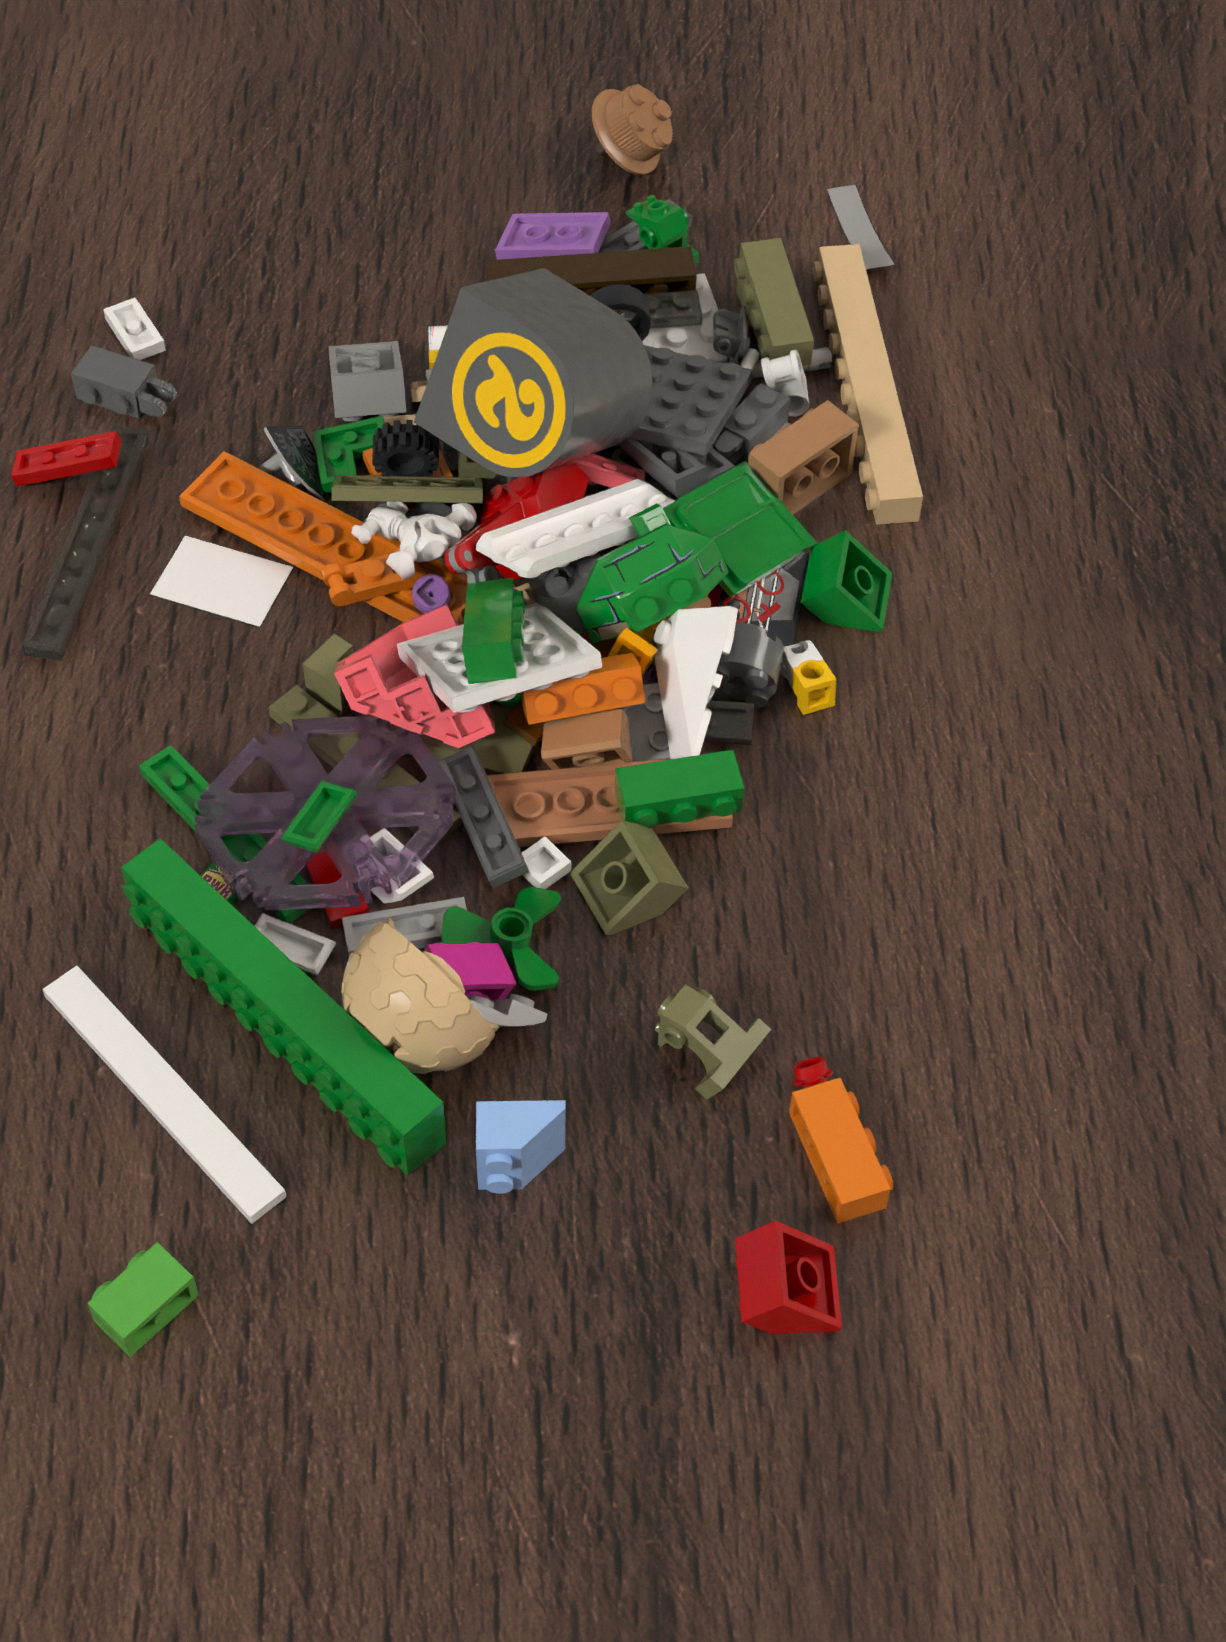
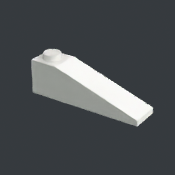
(686, 671)

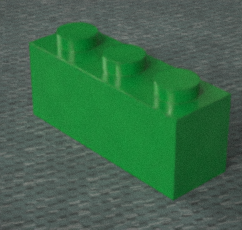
(679, 789)

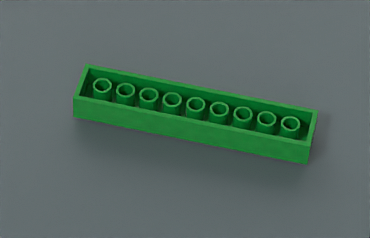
(285, 1008)

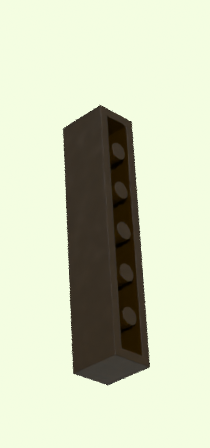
(646, 270)

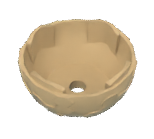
(412, 1003)

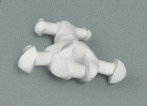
(420, 536)

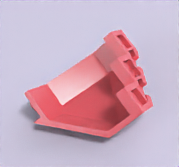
(385, 687)

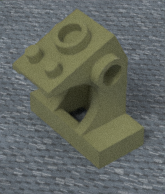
(723, 1059)

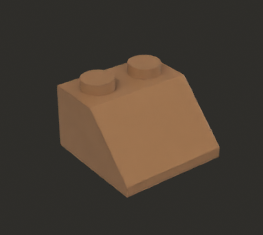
(587, 740)

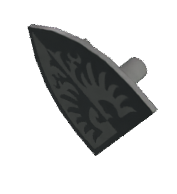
(295, 457)

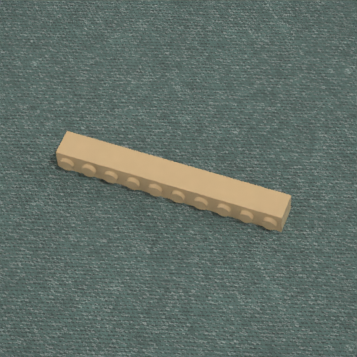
(867, 385)

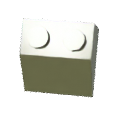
(628, 878)

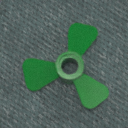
(530, 907)

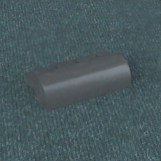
(673, 468)

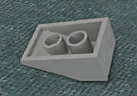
(367, 380)

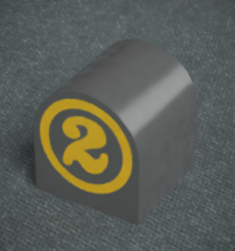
(535, 376)

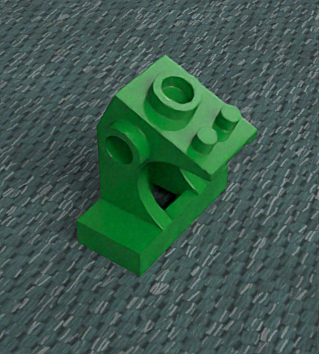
(661, 224)

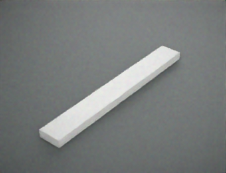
(165, 1094)

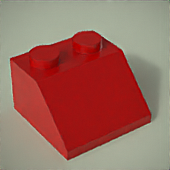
(787, 1281)

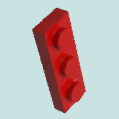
(66, 458)

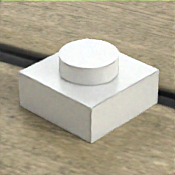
(545, 863)

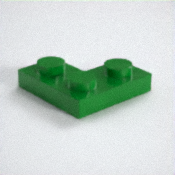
(340, 446)

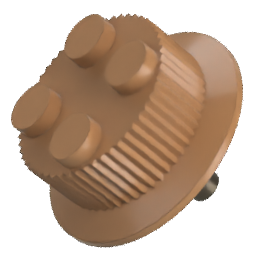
(632, 127)

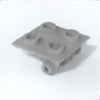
(648, 726)

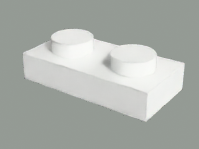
(134, 329)

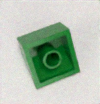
(846, 584)

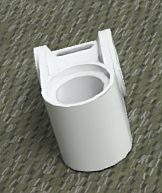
(788, 378)

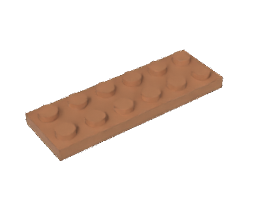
(573, 805)

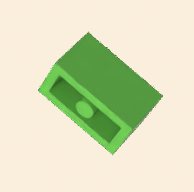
(142, 1298)

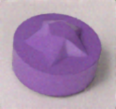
(430, 593)

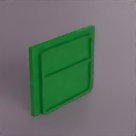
(747, 524)

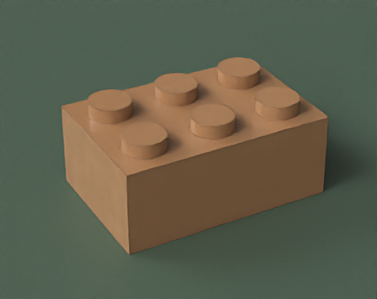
(807, 456)

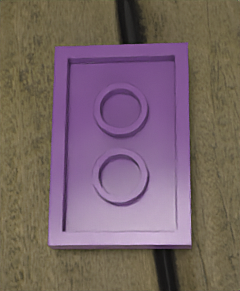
(552, 234)

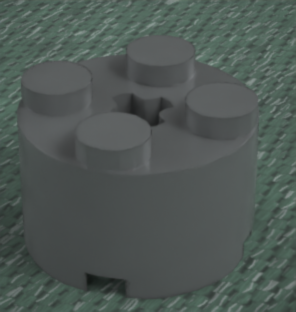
(562, 588)
(751, 666)

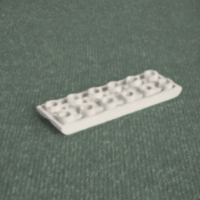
(570, 530)

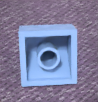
(516, 1141)

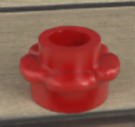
(811, 1072)

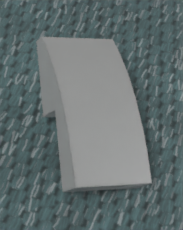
(509, 1012)

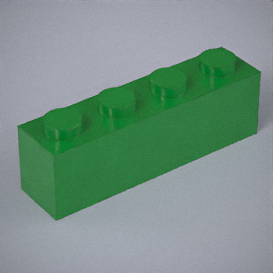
(493, 630)

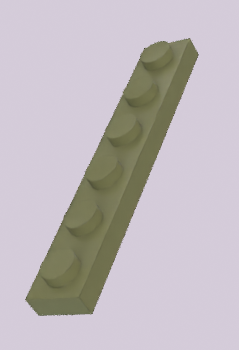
(334, 747)

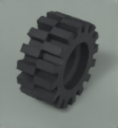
(405, 450)

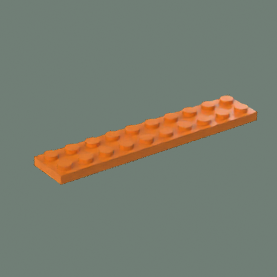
(301, 529)

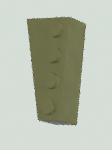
(772, 300)

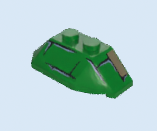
(649, 581)

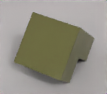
(320, 676)

